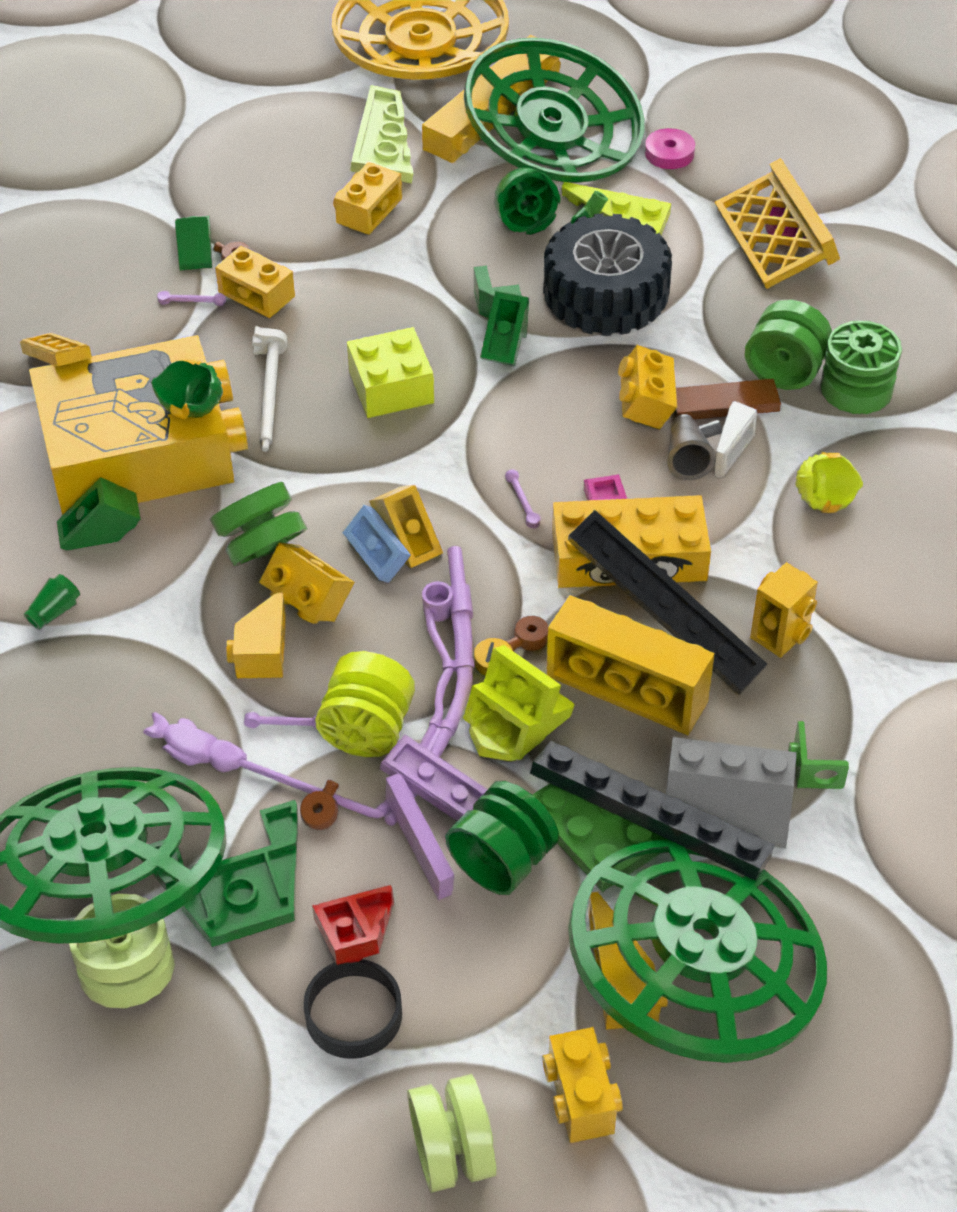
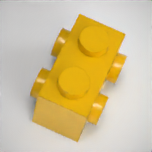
(368, 198)
(255, 281)
(647, 387)
(306, 583)
(784, 609)
(582, 1087)

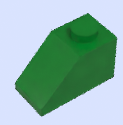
(99, 516)

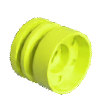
(365, 704)

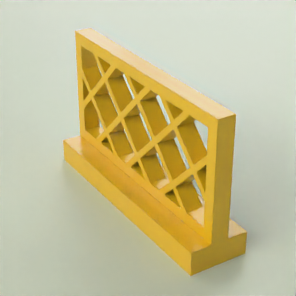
(802, 216)

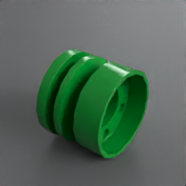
(502, 837)

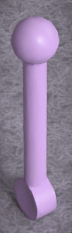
(164, 298)
(532, 518)
(253, 720)

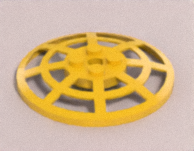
(417, 36)

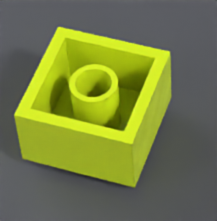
(390, 372)

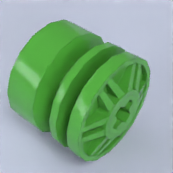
(860, 367)

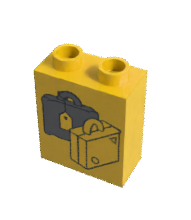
(110, 425)

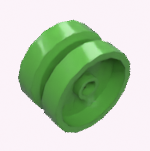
(788, 344)
(257, 520)

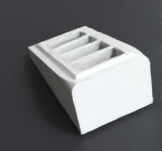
(735, 437)

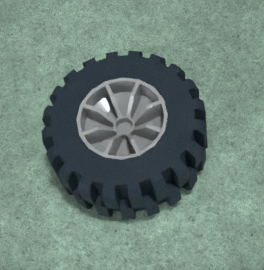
(607, 274)

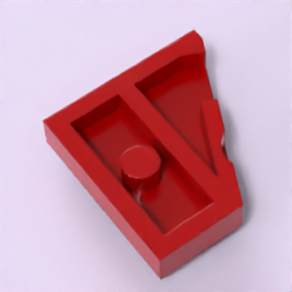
(355, 923)

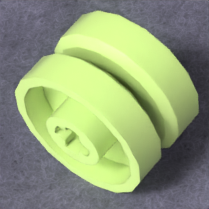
(126, 967)
(458, 1131)

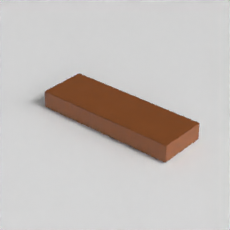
(716, 399)

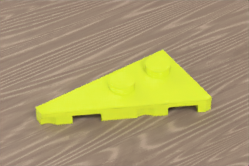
(646, 210)

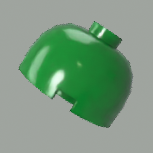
(526, 200)

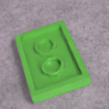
(592, 832)

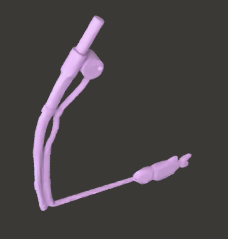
(440, 602)

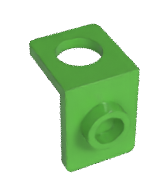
(807, 768)

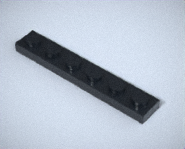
(666, 600)
(653, 810)

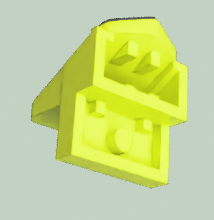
(513, 707)

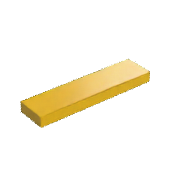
(55, 349)

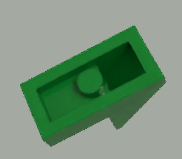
(194, 242)
(505, 328)

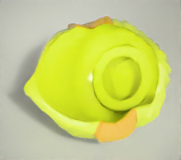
(828, 482)

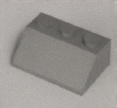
(736, 784)

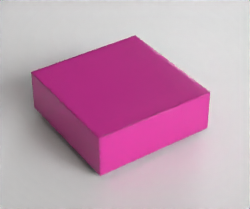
(604, 488)

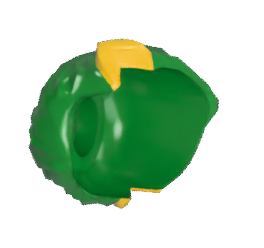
(188, 388)

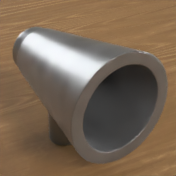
(689, 450)

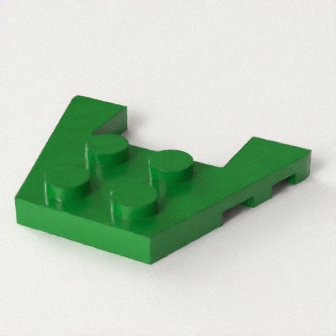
(249, 889)

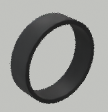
(361, 1048)

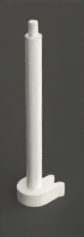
(270, 343)

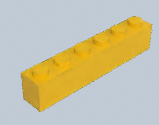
(449, 130)

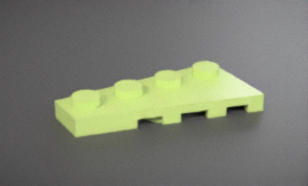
(383, 134)

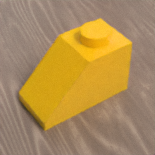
(410, 523)
(260, 641)

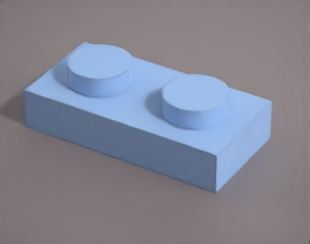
(376, 543)

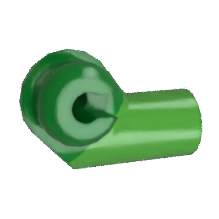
(593, 206)

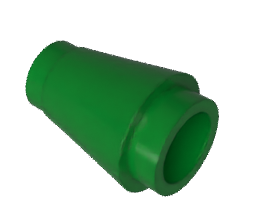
(52, 601)

